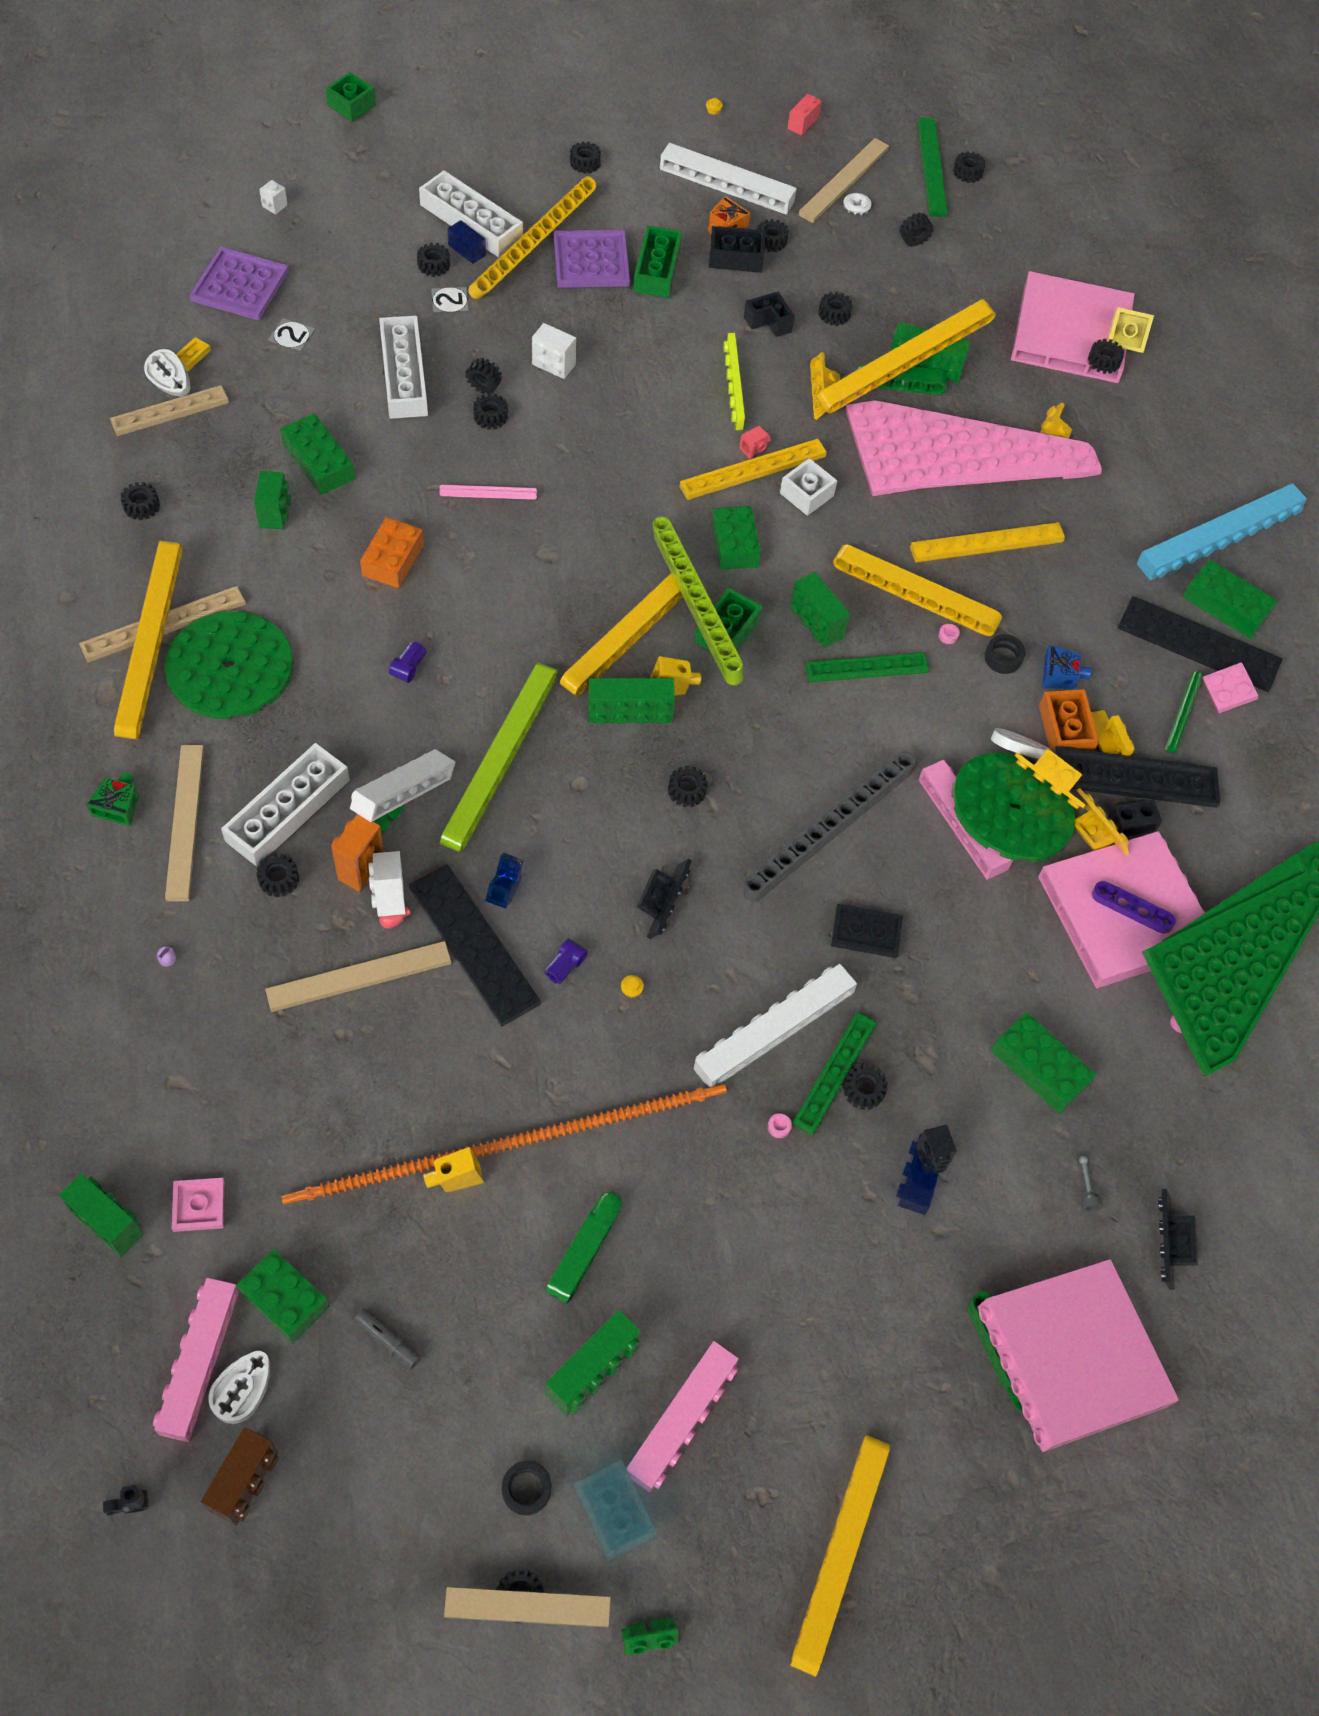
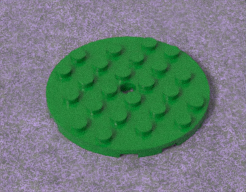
(208, 687)
(982, 805)

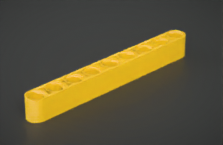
(917, 590)
(622, 636)
(840, 1556)

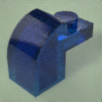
(506, 881)

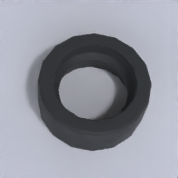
(1009, 642)
(540, 1503)

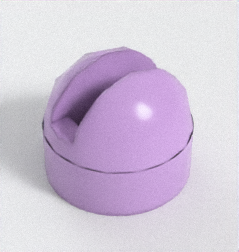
(169, 958)

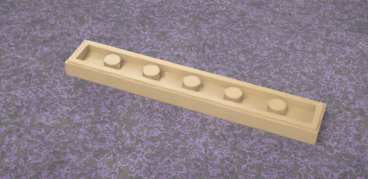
(169, 410)
(527, 1607)

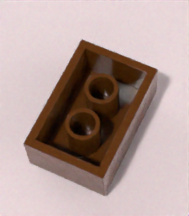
(240, 1477)

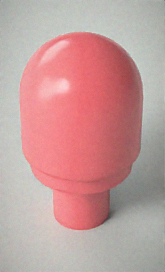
(394, 920)

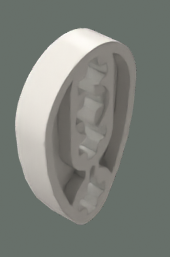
(160, 378)
(1018, 743)
(227, 1383)

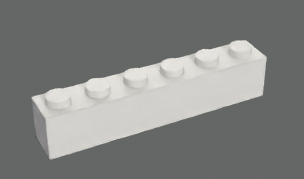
(402, 785)

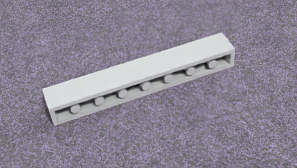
(728, 178)
(774, 1026)

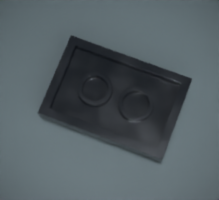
(867, 931)

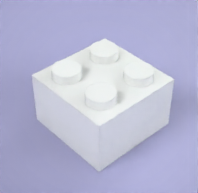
(553, 350)
(808, 486)
(387, 884)

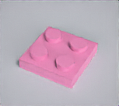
(1230, 688)
(198, 1204)

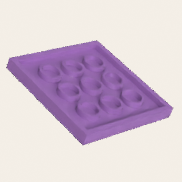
(591, 258)
(239, 283)

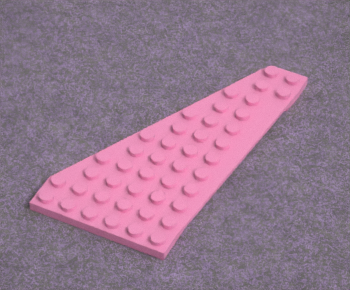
(929, 449)

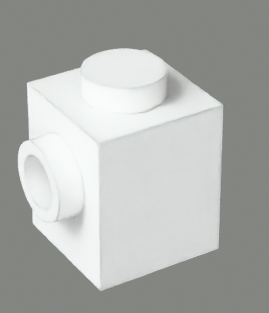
(273, 197)

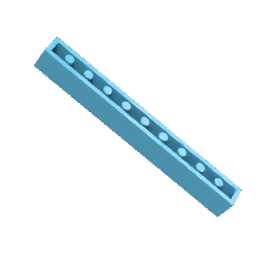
(1221, 532)

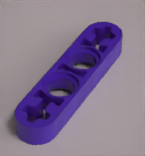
(1134, 904)

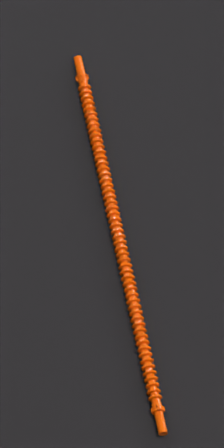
(697, 1095)

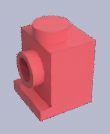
(754, 442)

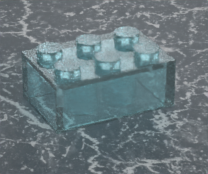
(614, 1511)

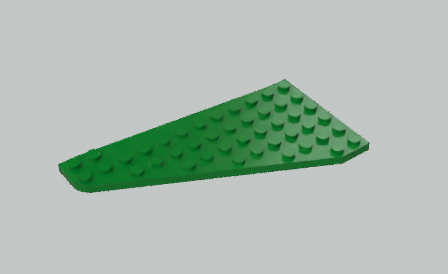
(1234, 956)

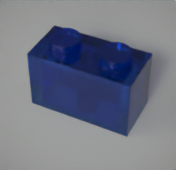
(466, 241)

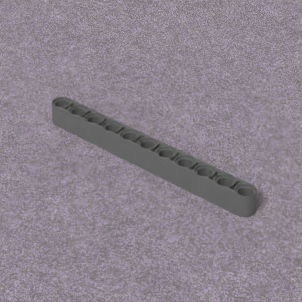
(827, 833)

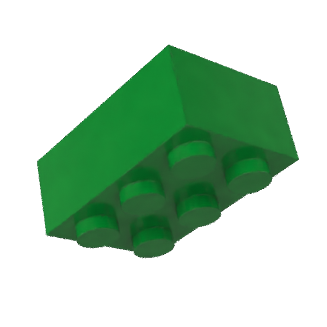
(735, 537)
(819, 609)
(738, 616)
(102, 1213)
(282, 1296)

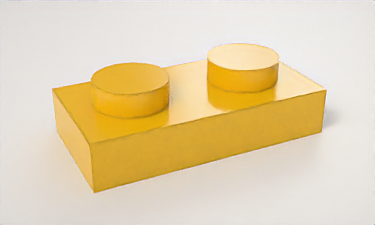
(193, 353)

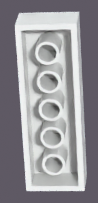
(456, 201)
(403, 367)
(285, 804)

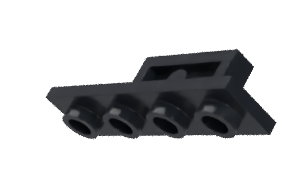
(661, 894)
(1179, 1240)

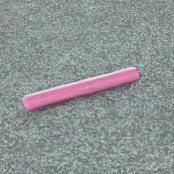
(488, 492)

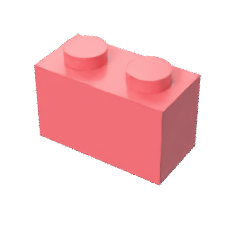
(804, 114)

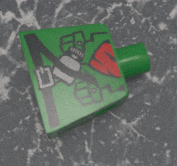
(115, 800)

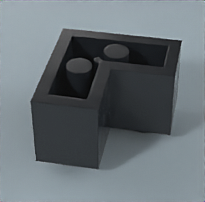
(769, 311)

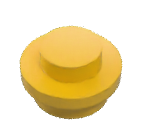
(714, 106)
(632, 986)

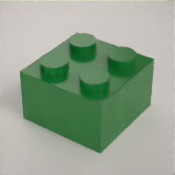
(350, 96)
(272, 500)

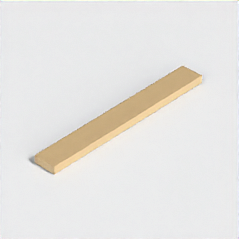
(843, 180)
(176, 619)
(184, 823)
(357, 976)

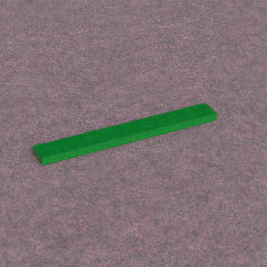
(932, 167)

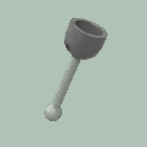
(1091, 1201)

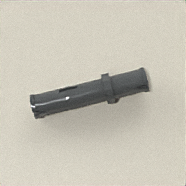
(388, 1339)

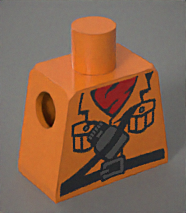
(729, 214)

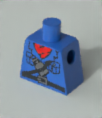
(1063, 669)

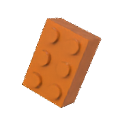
(392, 552)
(1068, 720)
(355, 851)

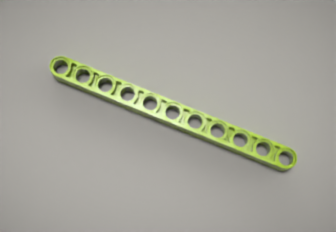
(698, 601)
(498, 758)

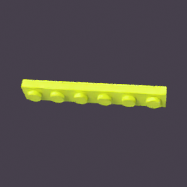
(734, 385)

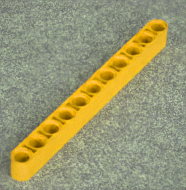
(531, 238)
(905, 356)
(148, 640)

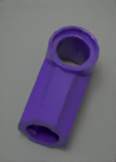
(405, 666)
(568, 957)

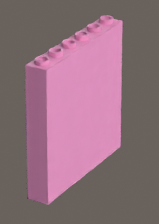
(1062, 322)
(1102, 937)
(1076, 1354)

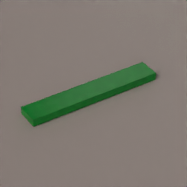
(866, 667)
(834, 1073)

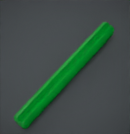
(1184, 712)

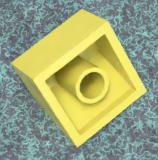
(1130, 329)

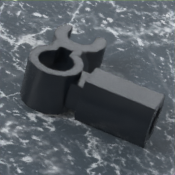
(131, 1501)

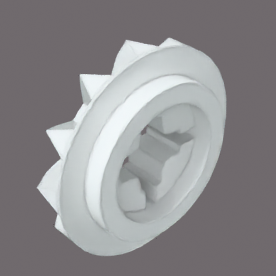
(855, 199)

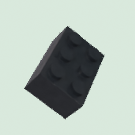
(737, 249)

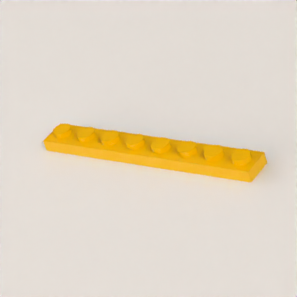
(752, 469)
(987, 542)

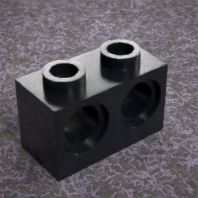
(1135, 821)
(936, 1149)

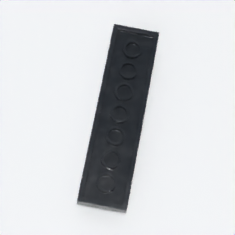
(1198, 642)
(1143, 777)
(475, 945)

